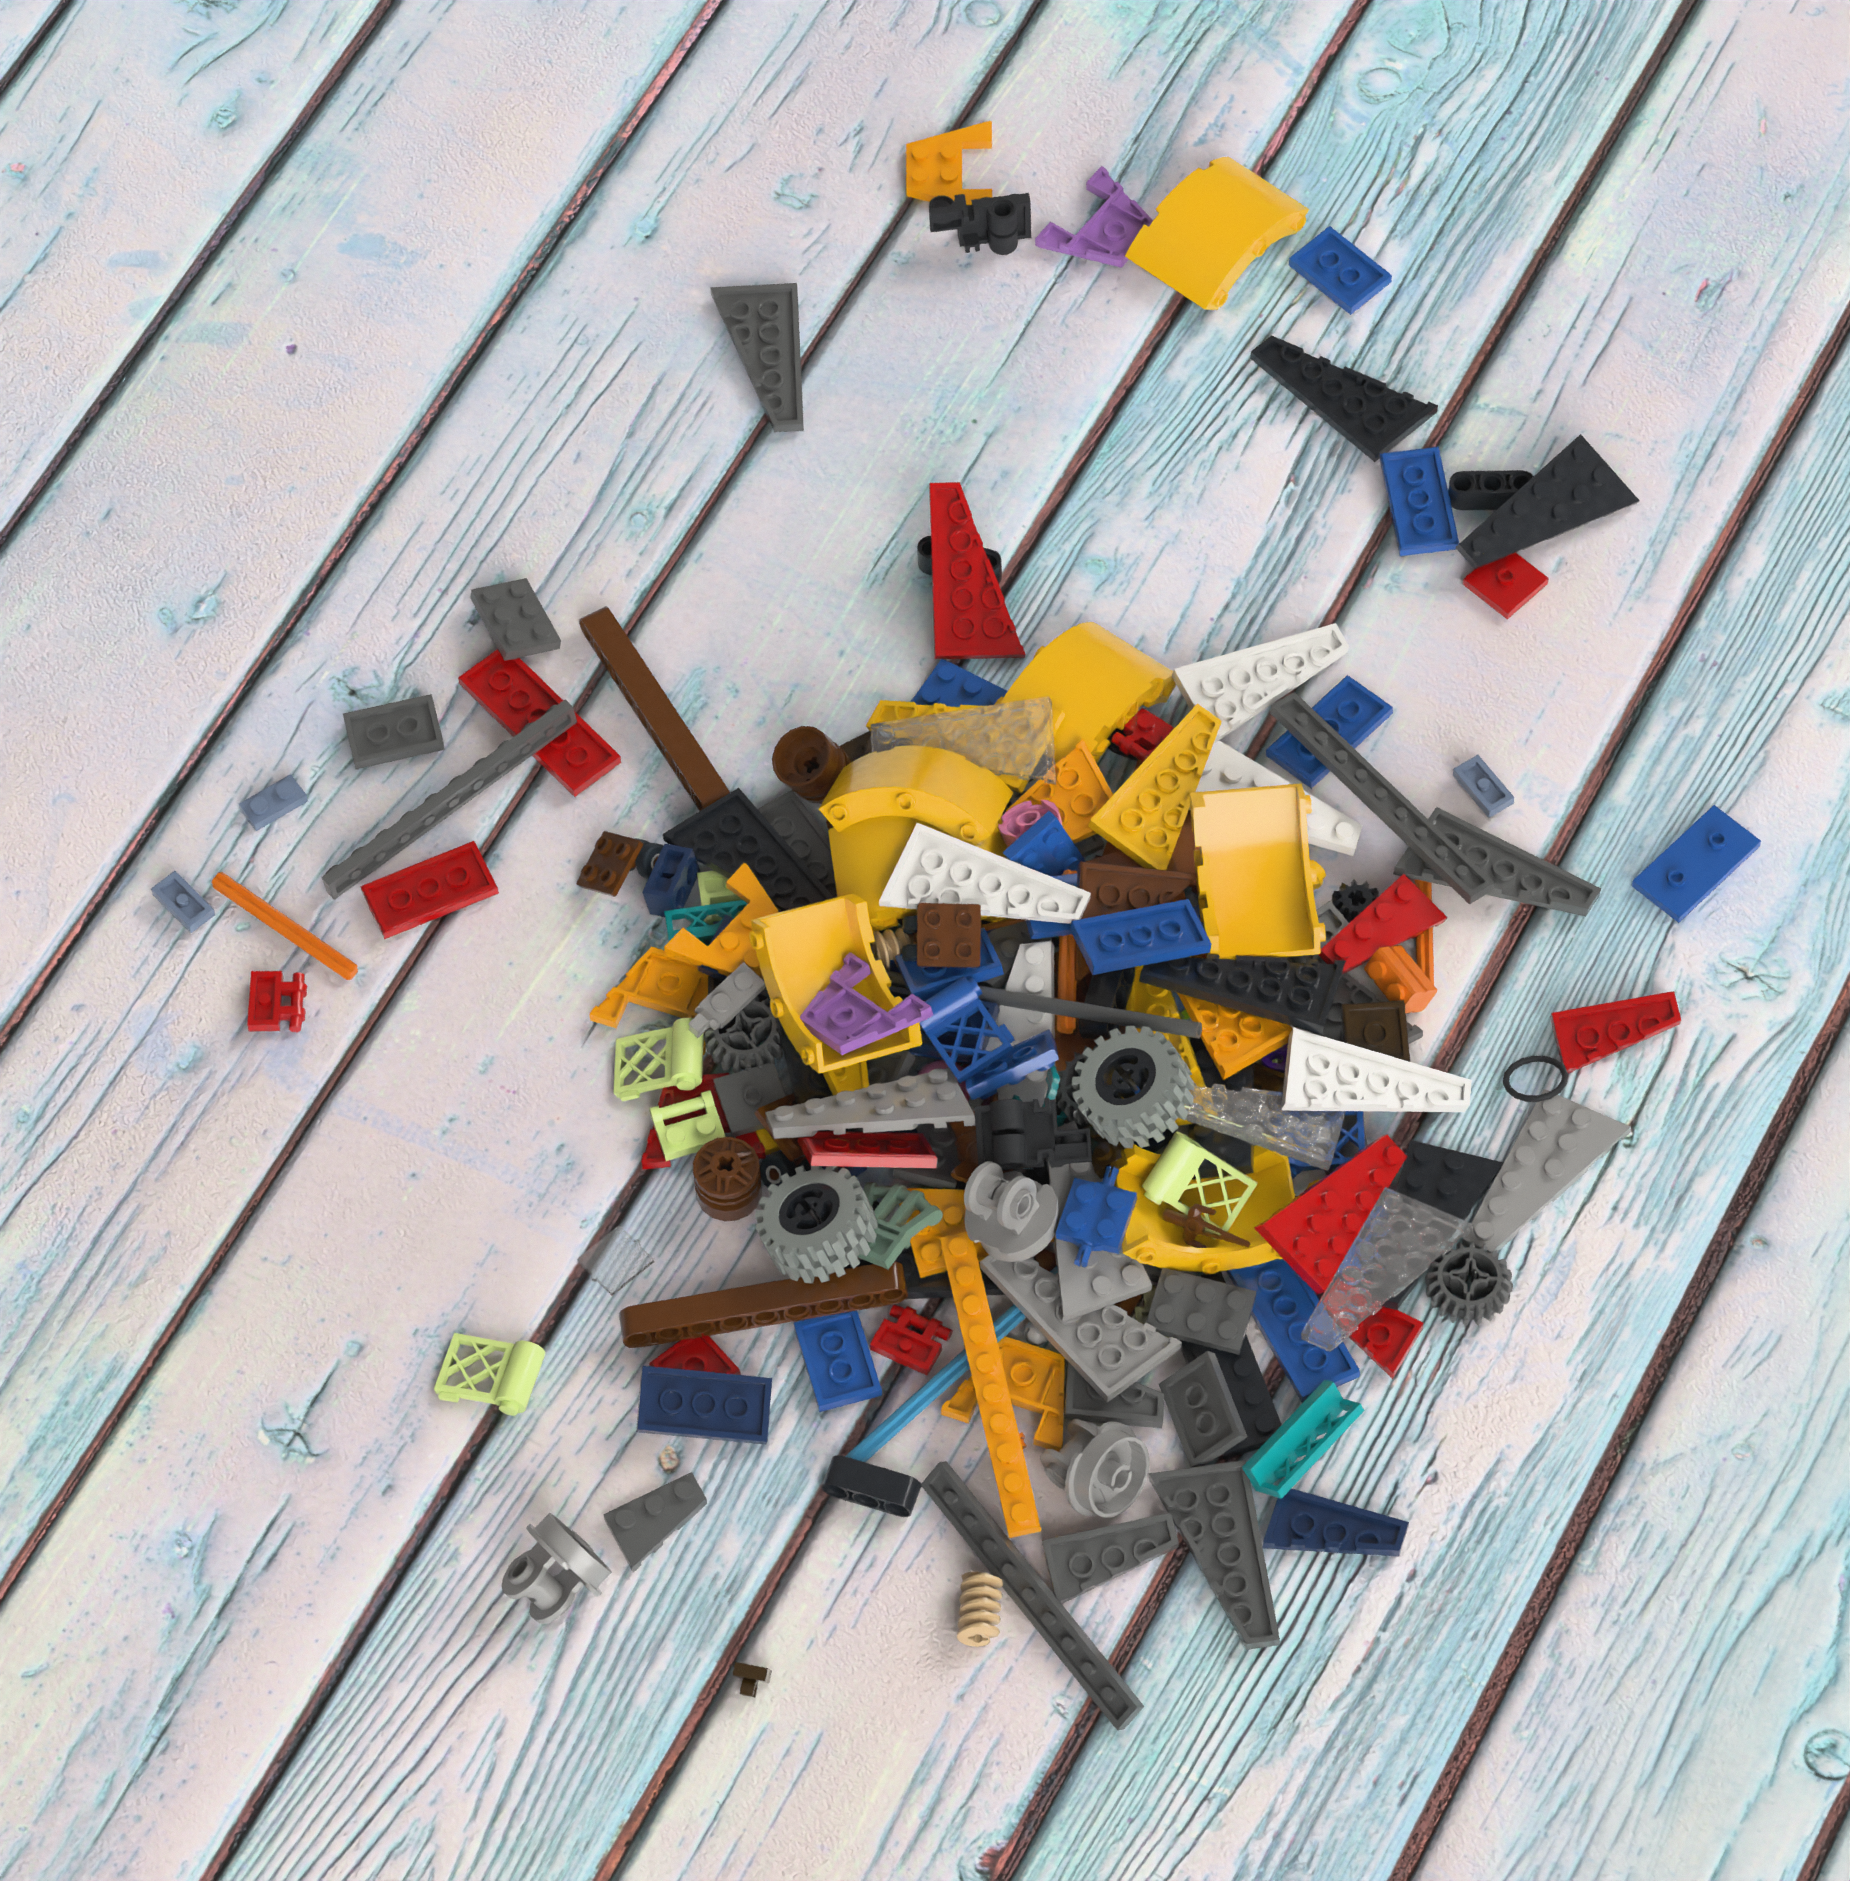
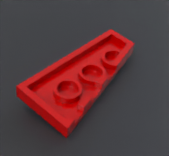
(1389, 920)
(1603, 1029)

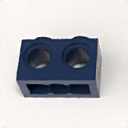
(671, 880)

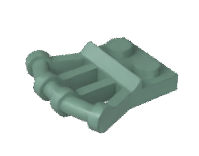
(894, 1235)

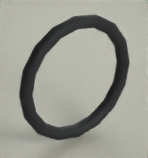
(1535, 1098)

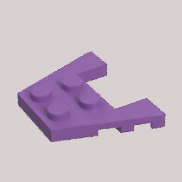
(1107, 232)
(849, 1019)

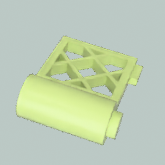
(682, 1060)
(1176, 1169)
(514, 1376)

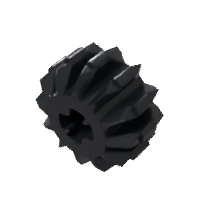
(1353, 899)

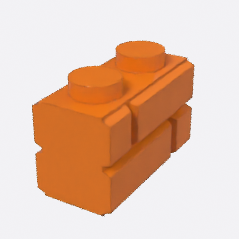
(1400, 978)

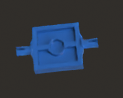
(1096, 1216)

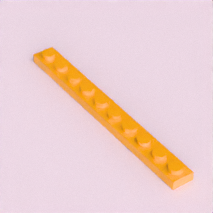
(990, 1385)

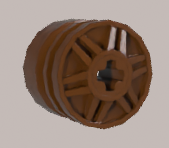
(808, 762)
(727, 1179)

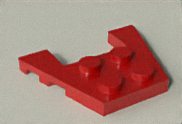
(653, 1154)

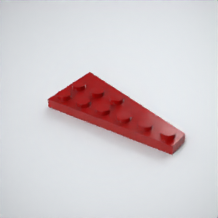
(967, 599)
(1326, 1218)

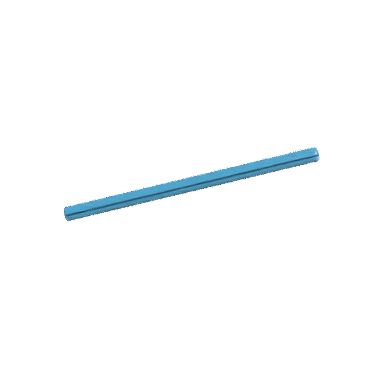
(930, 1391)

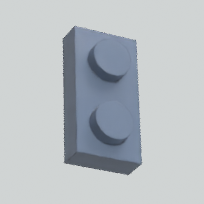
(1483, 786)
(273, 802)
(182, 901)

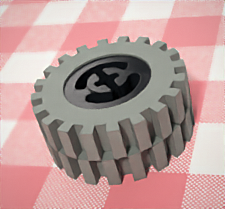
(1111, 1102)
(796, 1240)

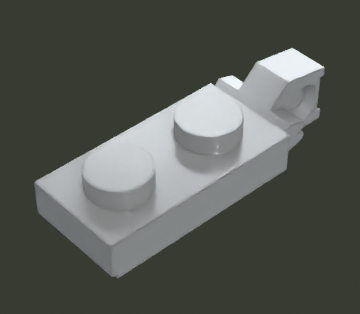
(726, 1000)

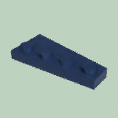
(1324, 1525)

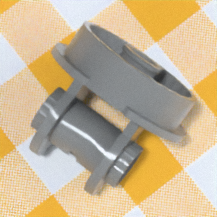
(1009, 1213)
(1099, 1467)
(553, 1594)

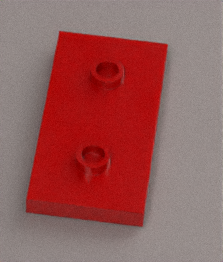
(429, 889)
(868, 1150)

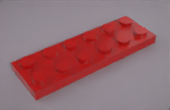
(518, 697)

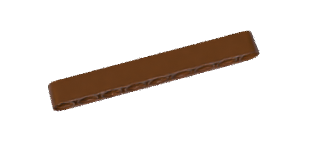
(653, 708)
(761, 1305)

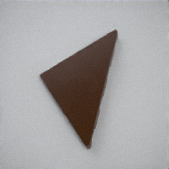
(1124, 889)

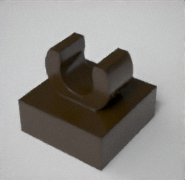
(751, 1676)

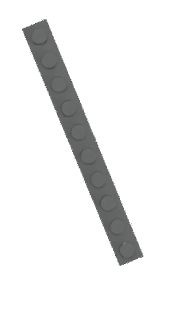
(1382, 798)
(449, 799)
(1032, 1596)

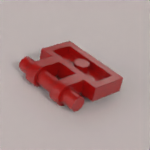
(1142, 729)
(265, 1001)
(907, 1346)

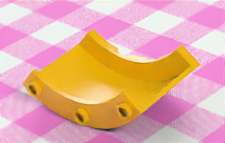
(1214, 230)
(1094, 682)
(919, 785)
(868, 854)
(1255, 871)
(800, 954)
(1162, 1243)

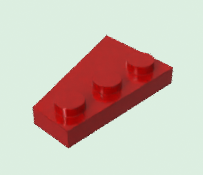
(1387, 1338)

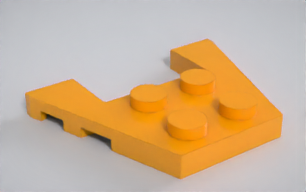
(936, 163)
(733, 943)
(656, 983)
(1034, 1383)

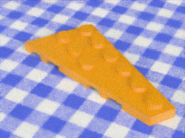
(1234, 1036)

